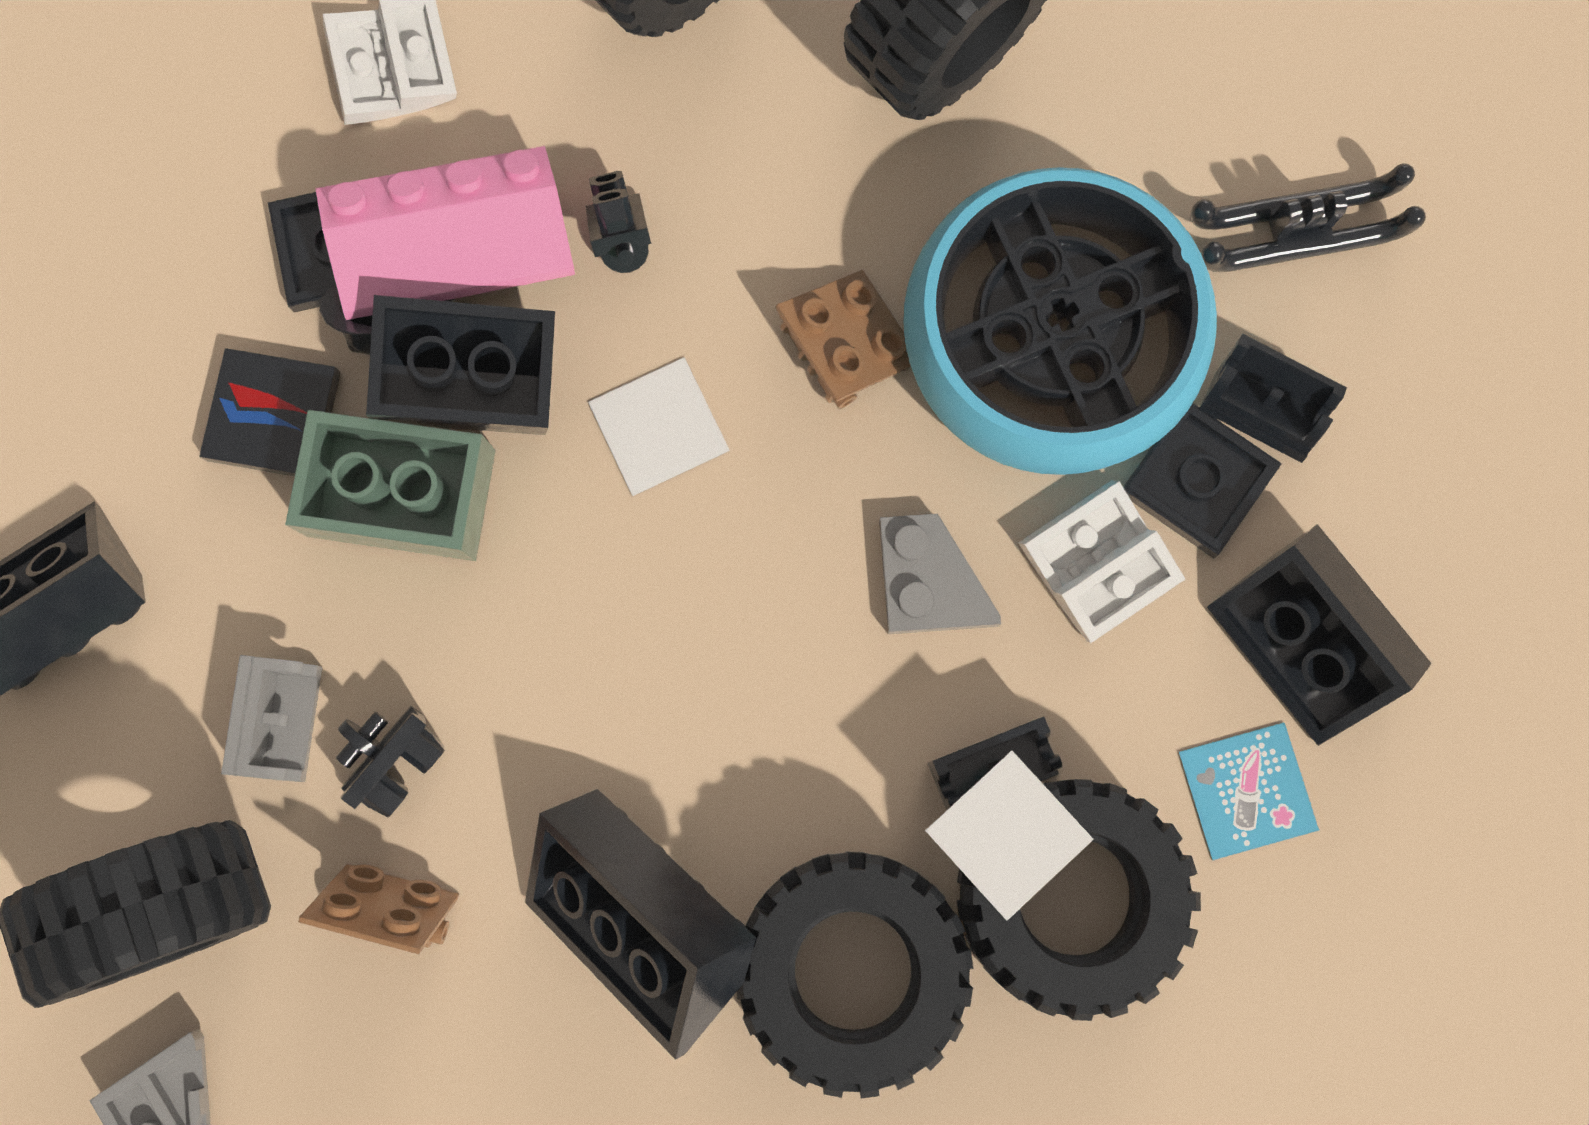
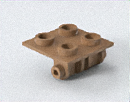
(845, 336)
(382, 908)

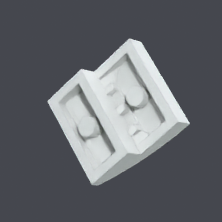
(389, 60)
(1101, 561)

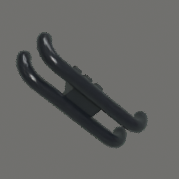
(1304, 222)

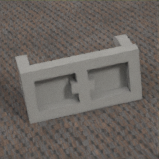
(271, 719)

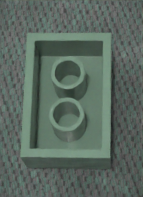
(391, 485)

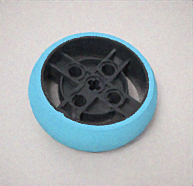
(1016, 224)

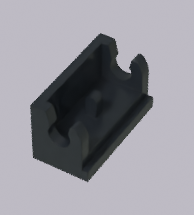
(1272, 398)
(964, 768)

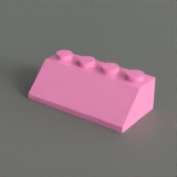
(445, 230)

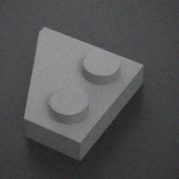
(929, 579)
(162, 1090)

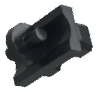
(617, 224)
(370, 781)

